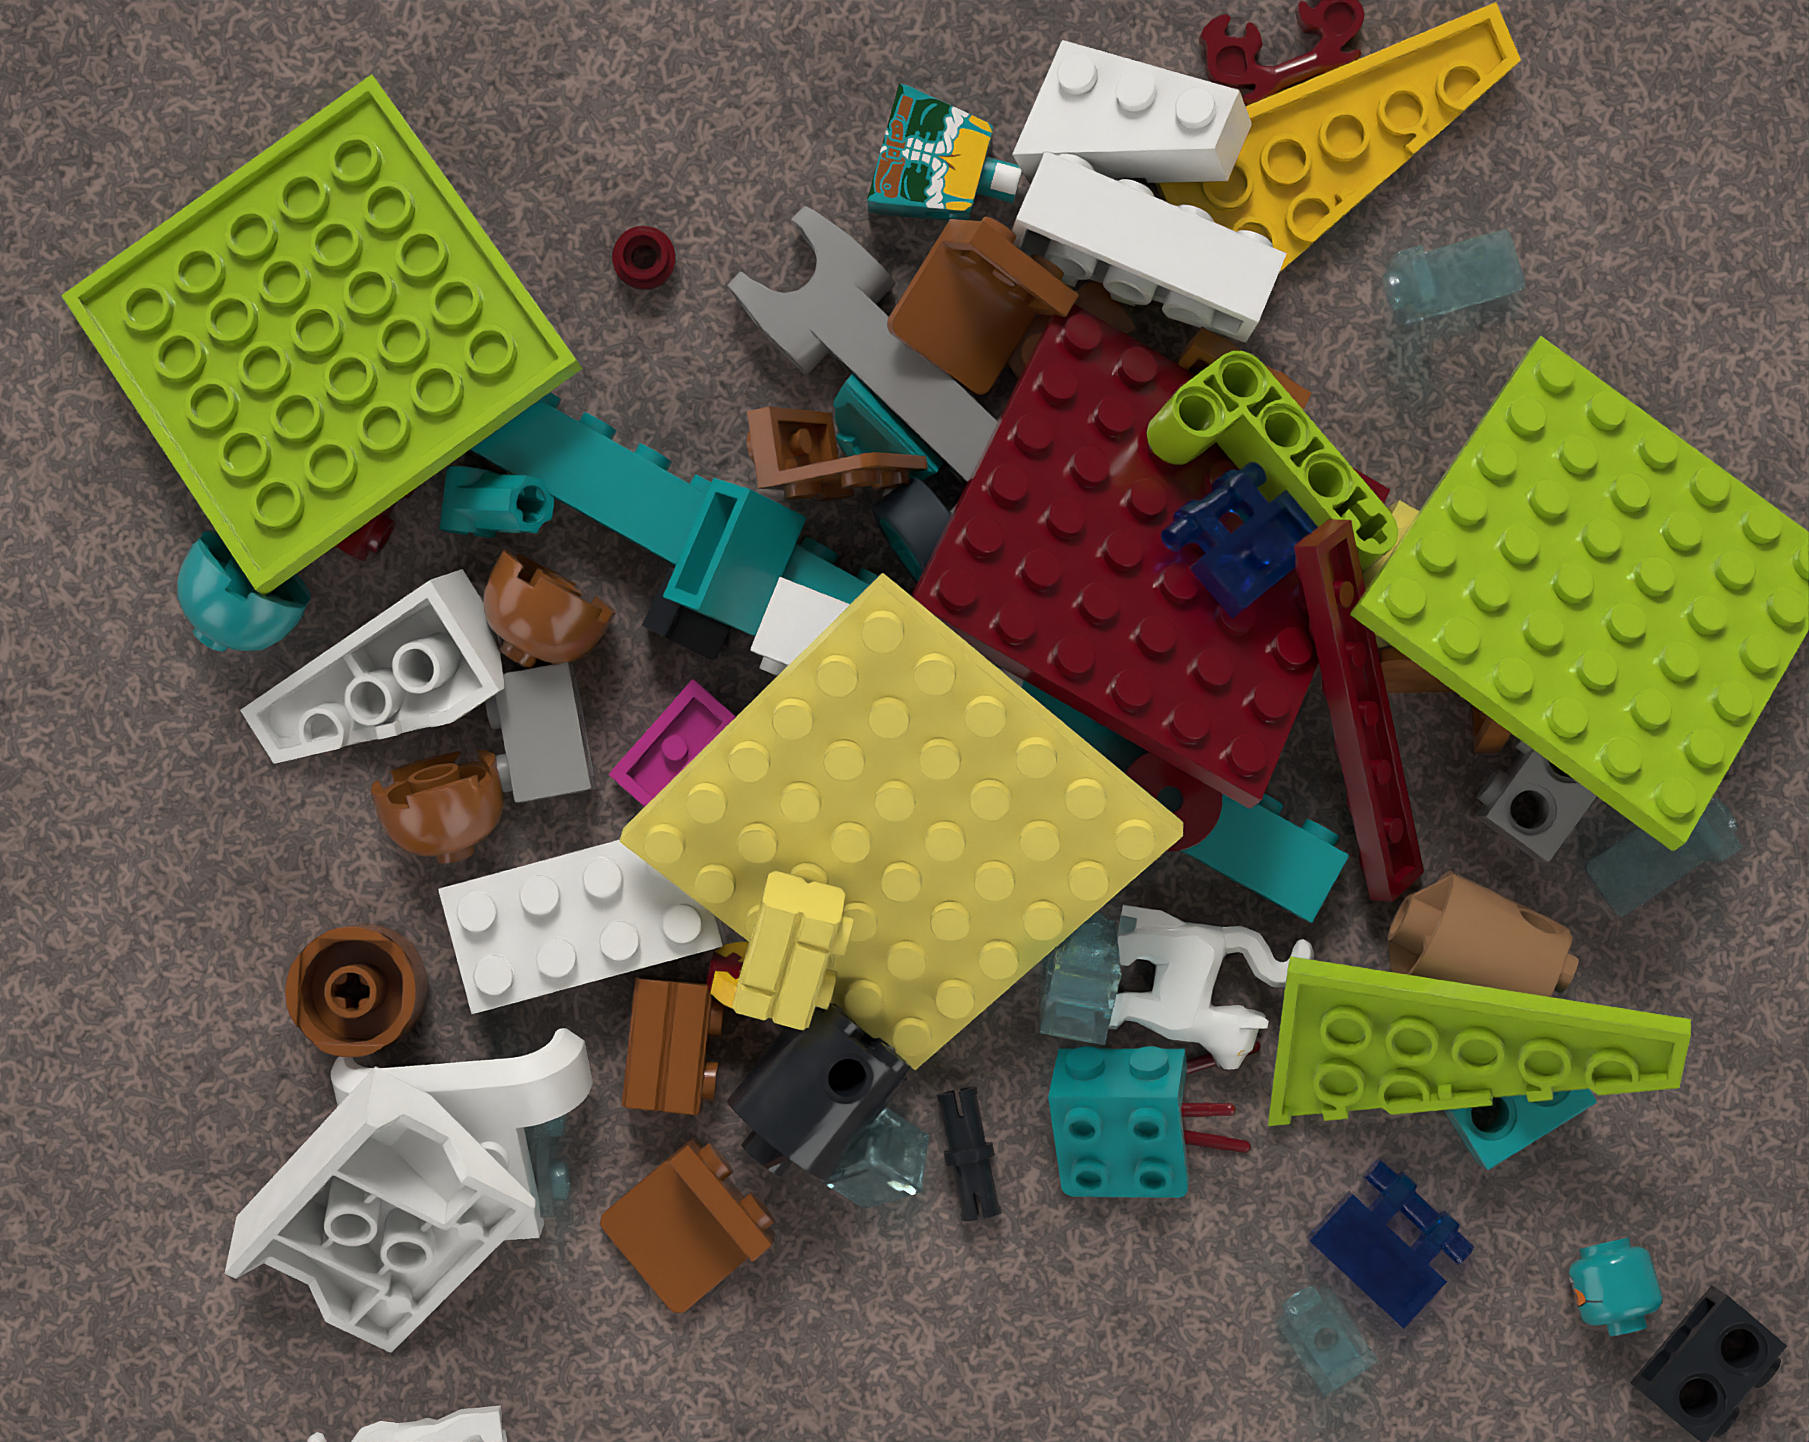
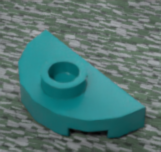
(870, 427)

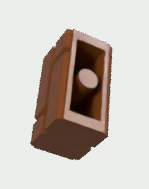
(671, 1045)

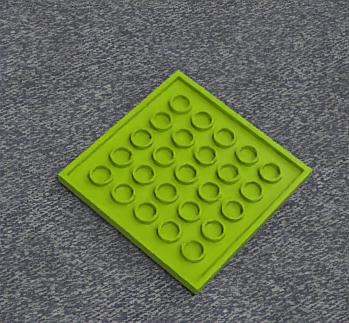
(319, 335)
(1599, 593)

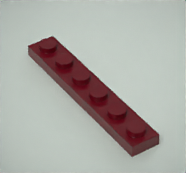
(1359, 710)

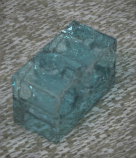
(1081, 982)

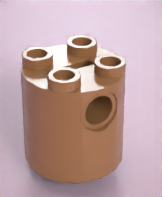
(1479, 939)

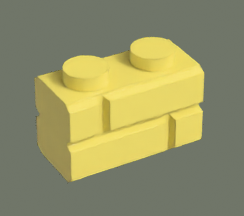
(790, 951)

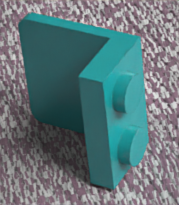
(1120, 1122)

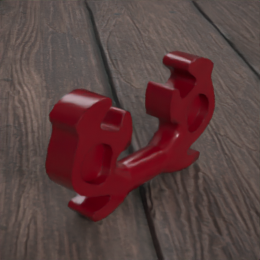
(1232, 58)

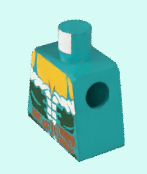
(936, 162)

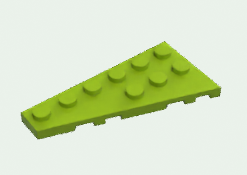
(1435, 1045)

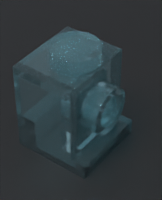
(1340, 1361)

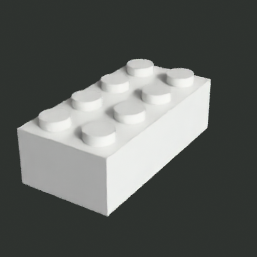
(569, 924)

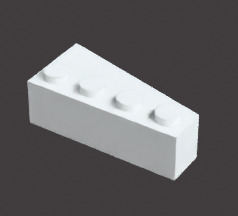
(1146, 247)

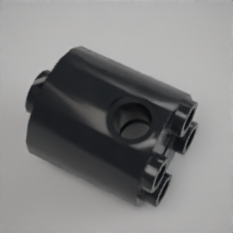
(806, 1107)

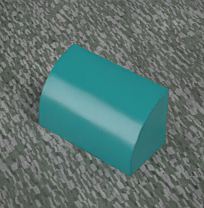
(734, 556)

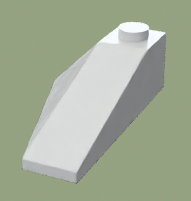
(396, 674)

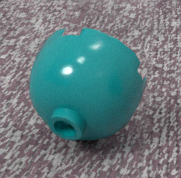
(226, 605)

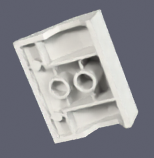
(381, 1211)

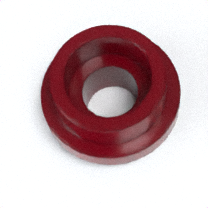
(632, 241)

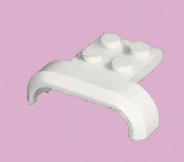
(497, 1100)

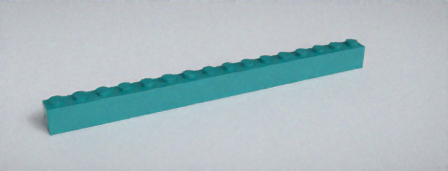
(657, 511)

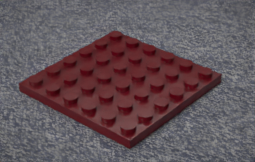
(1068, 580)

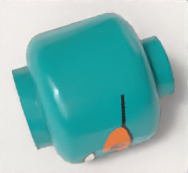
(1615, 1286)

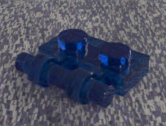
(1256, 554)
(1376, 1257)

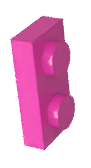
(671, 742)

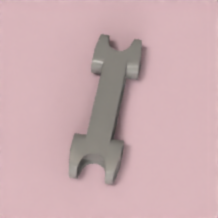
(841, 318)

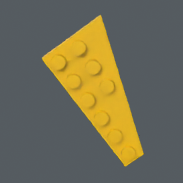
(1349, 130)

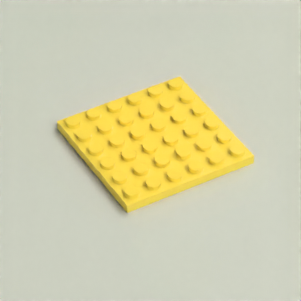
(925, 793)

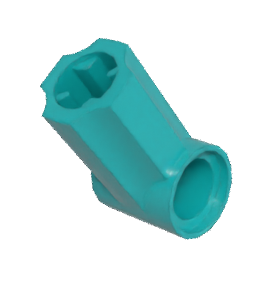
(493, 502)

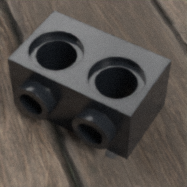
(1695, 1353)

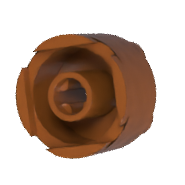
(331, 1016)

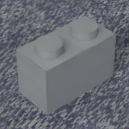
(542, 734)

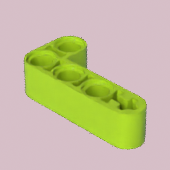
(1293, 462)

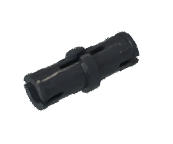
(969, 1154)

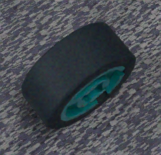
(911, 524)

